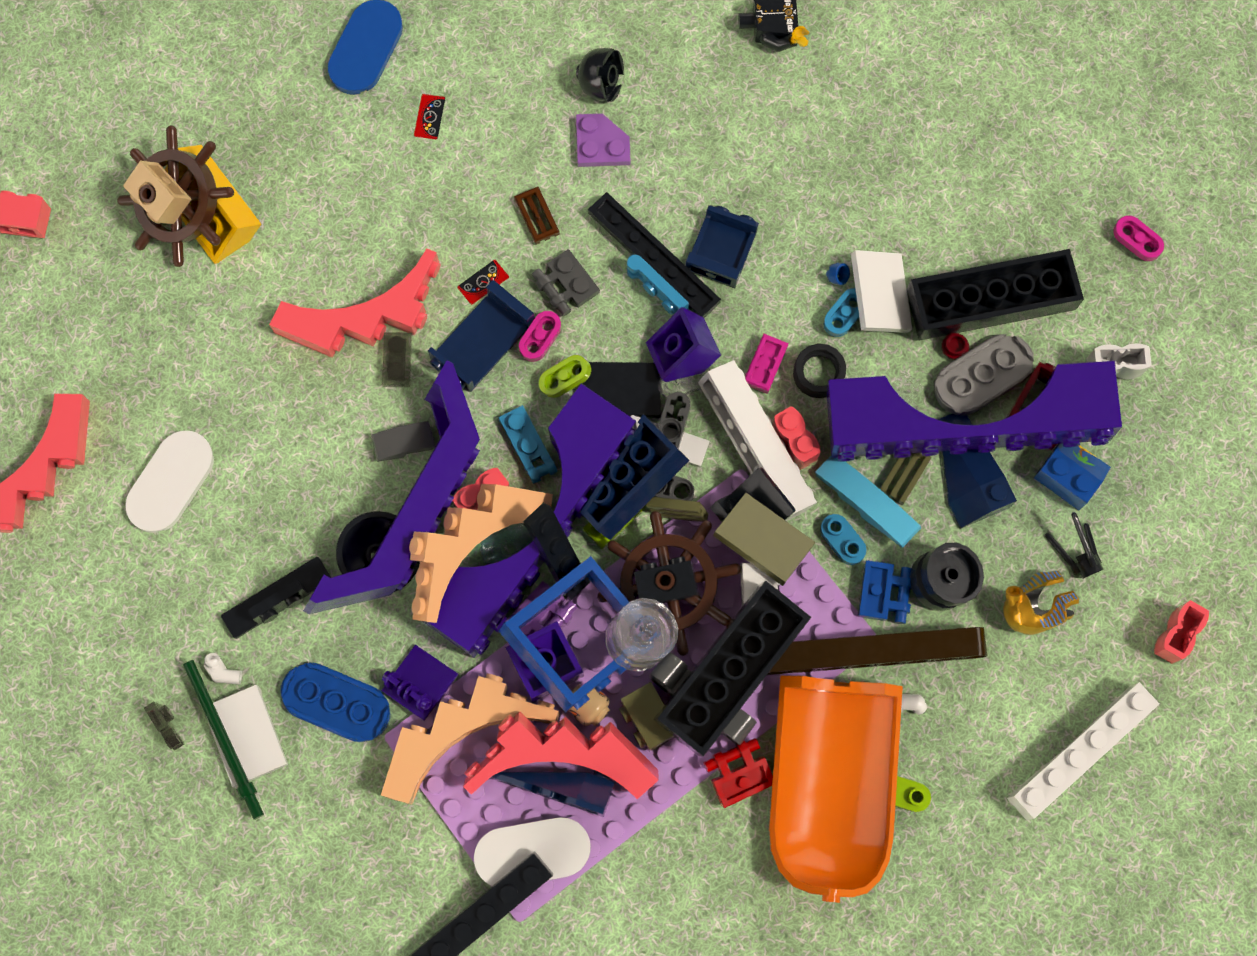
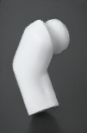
(914, 703)

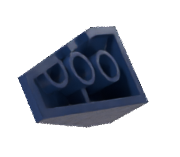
(974, 482)
(574, 789)

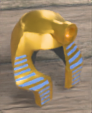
(1022, 607)

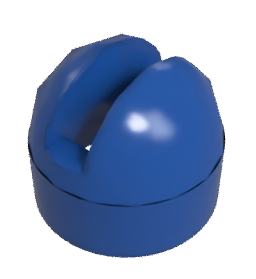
(838, 269)

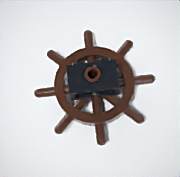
(674, 577)

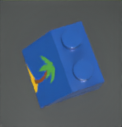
(1072, 474)

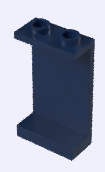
(484, 336)

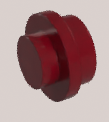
(954, 346)

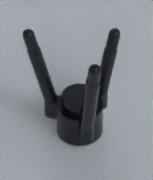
(1089, 562)

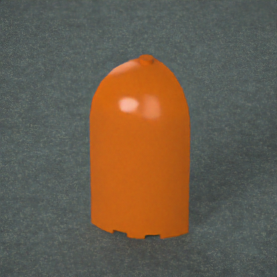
(834, 784)

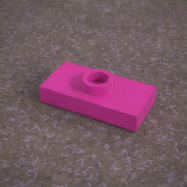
(765, 363)

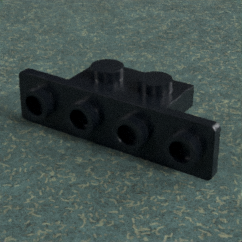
(275, 598)

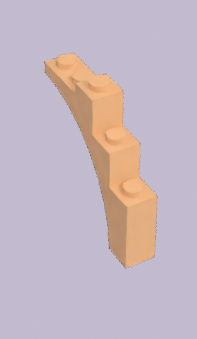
(464, 529)
(418, 751)

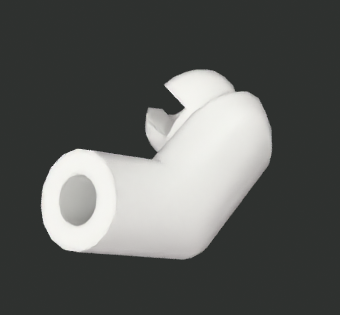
(219, 672)

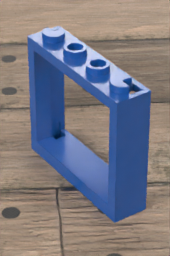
(535, 661)

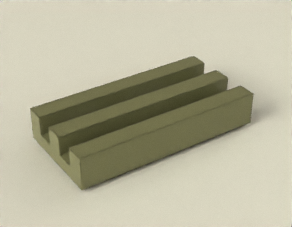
(893, 494)
(678, 509)

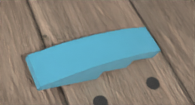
(868, 500)

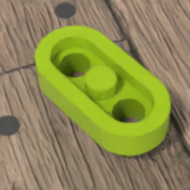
(565, 375)
(904, 793)

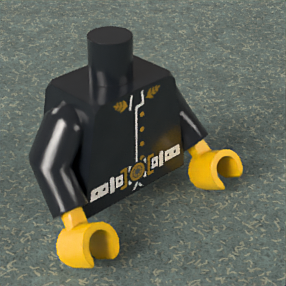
(775, 24)

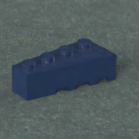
(633, 478)

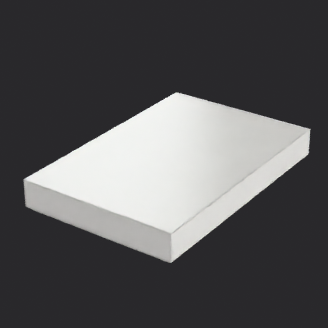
(881, 291)
(250, 733)

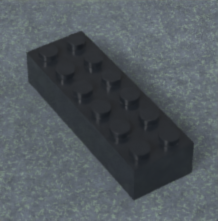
(994, 294)
(732, 668)

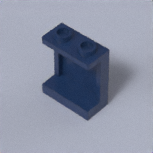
(722, 246)

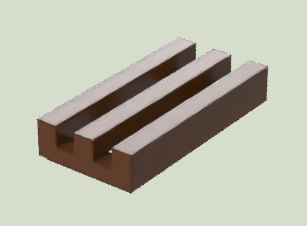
(545, 235)

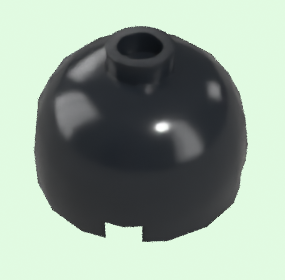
(600, 73)

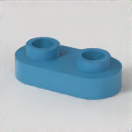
(842, 312)
(842, 539)

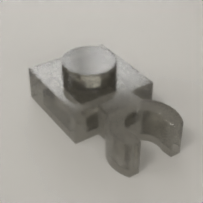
(161, 718)

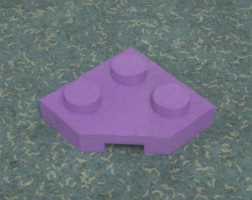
(601, 142)

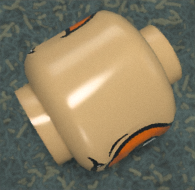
(592, 711)

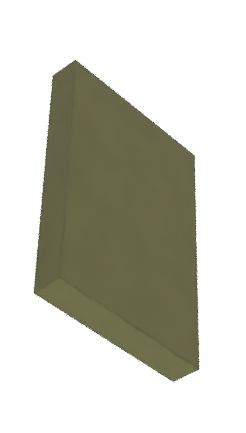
(764, 539)

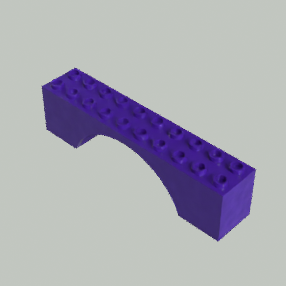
(874, 421)
(587, 440)

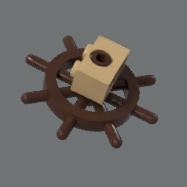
(163, 196)

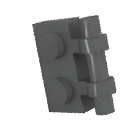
(573, 279)

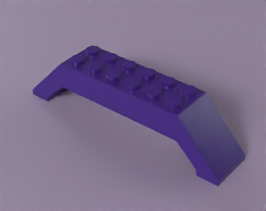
(425, 503)

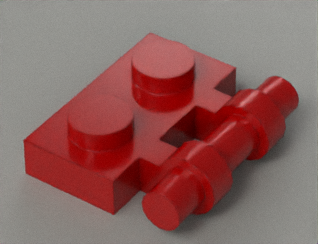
(741, 781)

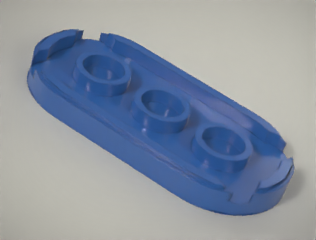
(365, 46)
(335, 702)

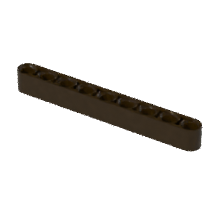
(882, 650)

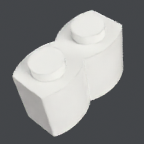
(1129, 360)

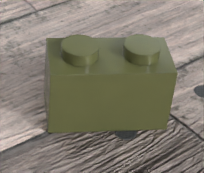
(641, 709)

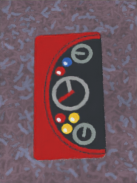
(429, 116)
(475, 286)

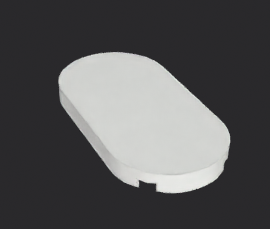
(169, 481)
(557, 841)

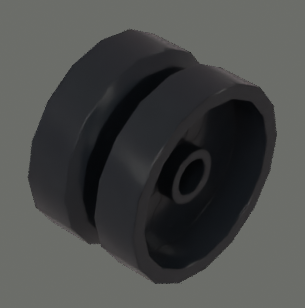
(947, 576)

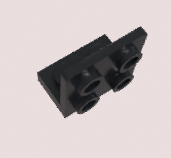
(761, 488)

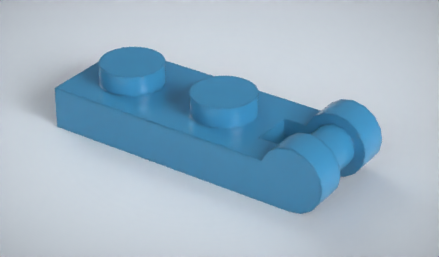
(655, 284)
(527, 443)

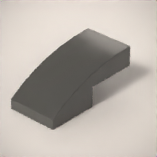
(402, 440)

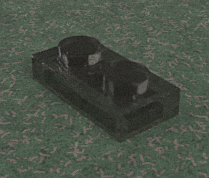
(397, 359)

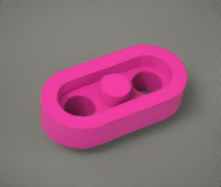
(1140, 236)
(539, 337)

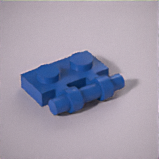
(876, 592)

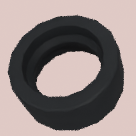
(817, 350)

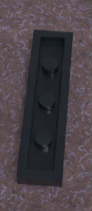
(554, 546)

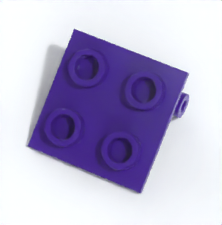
(418, 682)

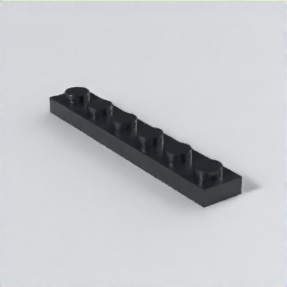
(641, 242)
(487, 909)

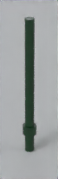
(245, 788)

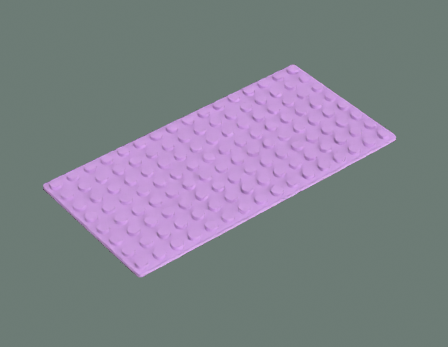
(679, 768)

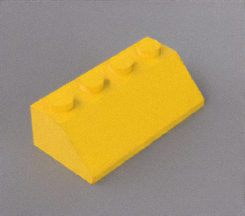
(232, 219)

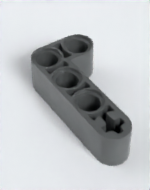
(683, 414)
(669, 676)

